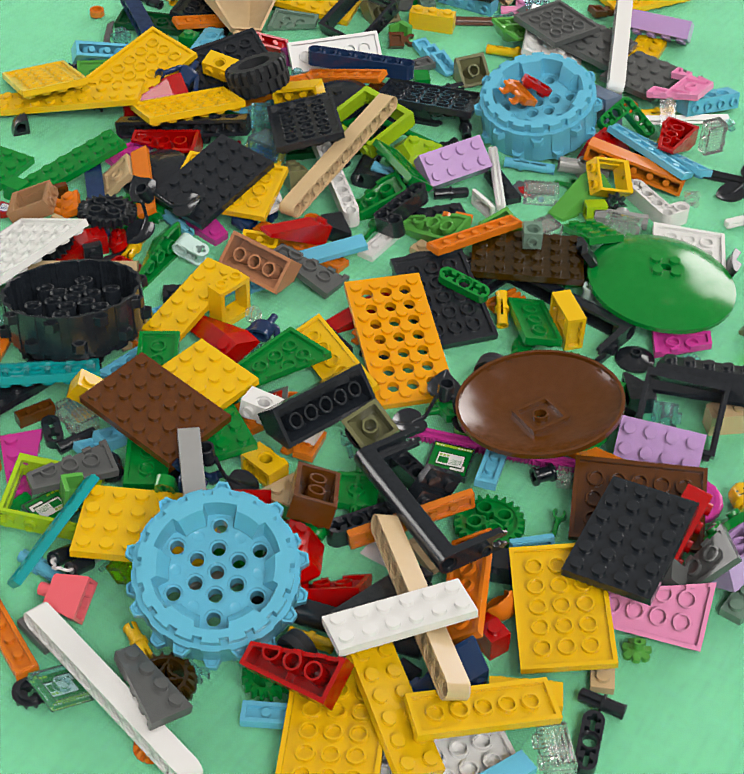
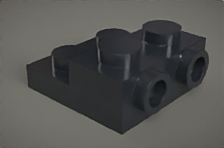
(434, 483)

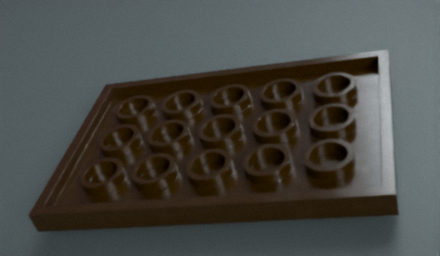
(506, 259)

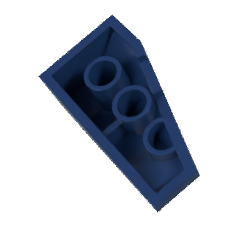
(472, 661)

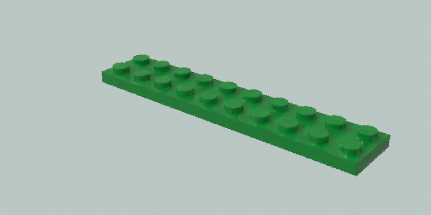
(139, 465)

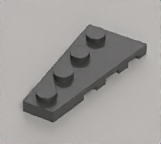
(317, 277)
(90, 461)
(713, 559)
(154, 692)

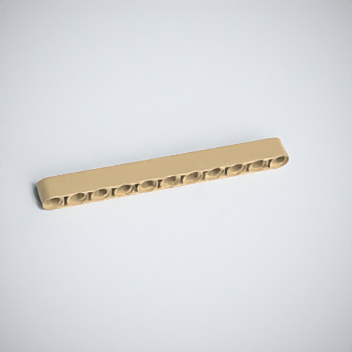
(338, 156)
(406, 575)

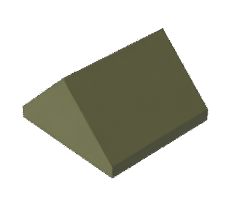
(470, 70)

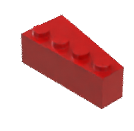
(705, 507)
(304, 673)

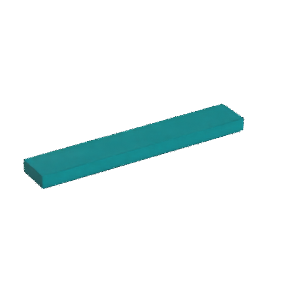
(52, 531)

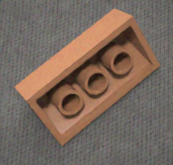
(259, 263)

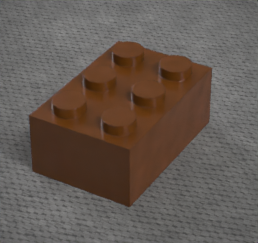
(313, 495)

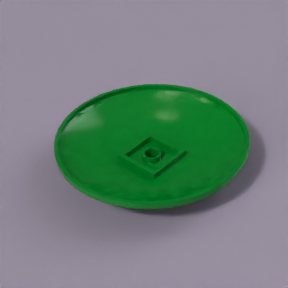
(683, 300)

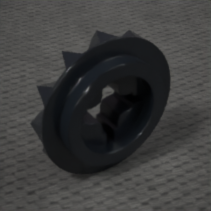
(20, 694)

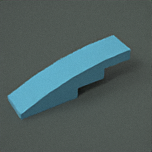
(444, 64)
(113, 437)

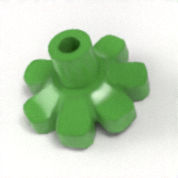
(636, 649)

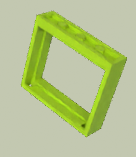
(402, 115)
(24, 520)

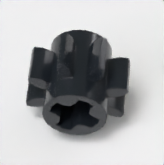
(613, 199)

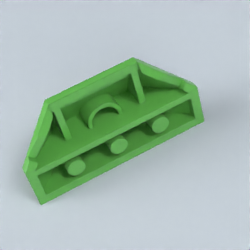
(508, 29)

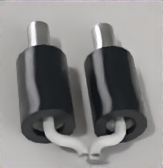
(72, 565)

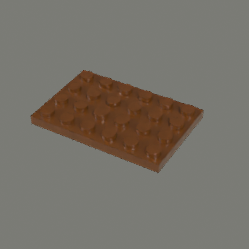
(151, 405)
(595, 473)

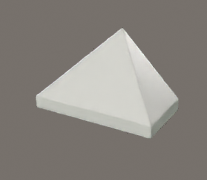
(482, 203)

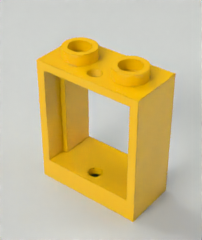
(621, 173)
(219, 289)
(568, 319)

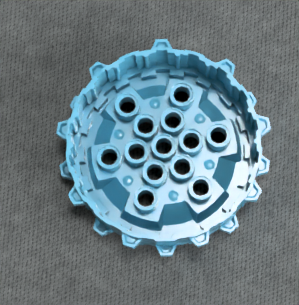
(555, 123)
(192, 525)

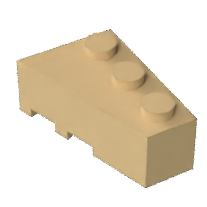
(732, 422)

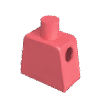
(69, 595)

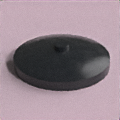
(343, 90)
(163, 165)

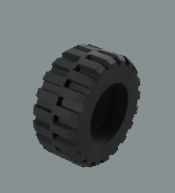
(257, 75)

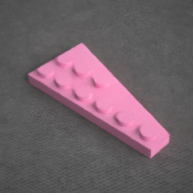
(675, 616)

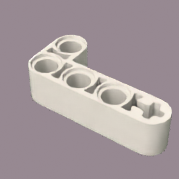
(656, 207)

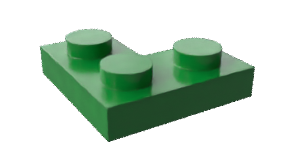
(734, 518)

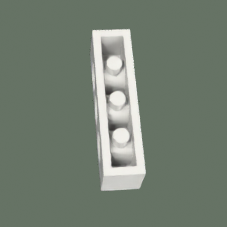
(257, 401)

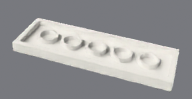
(361, 42)
(399, 617)

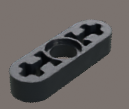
(596, 736)

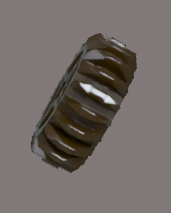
(178, 672)

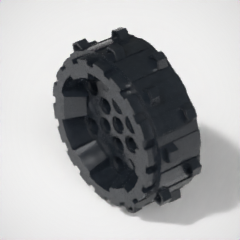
(74, 309)

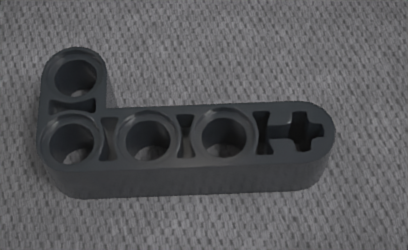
(391, 216)
(405, 467)
(337, 533)

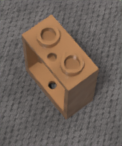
(33, 202)

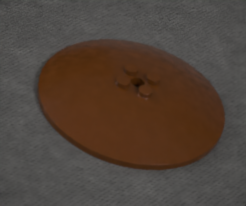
(571, 394)

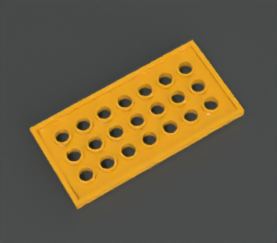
(406, 330)

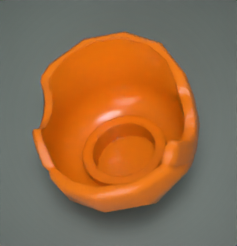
(502, 606)

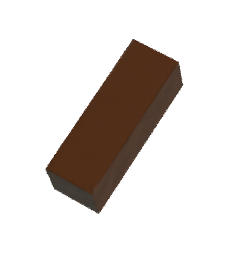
(34, 413)

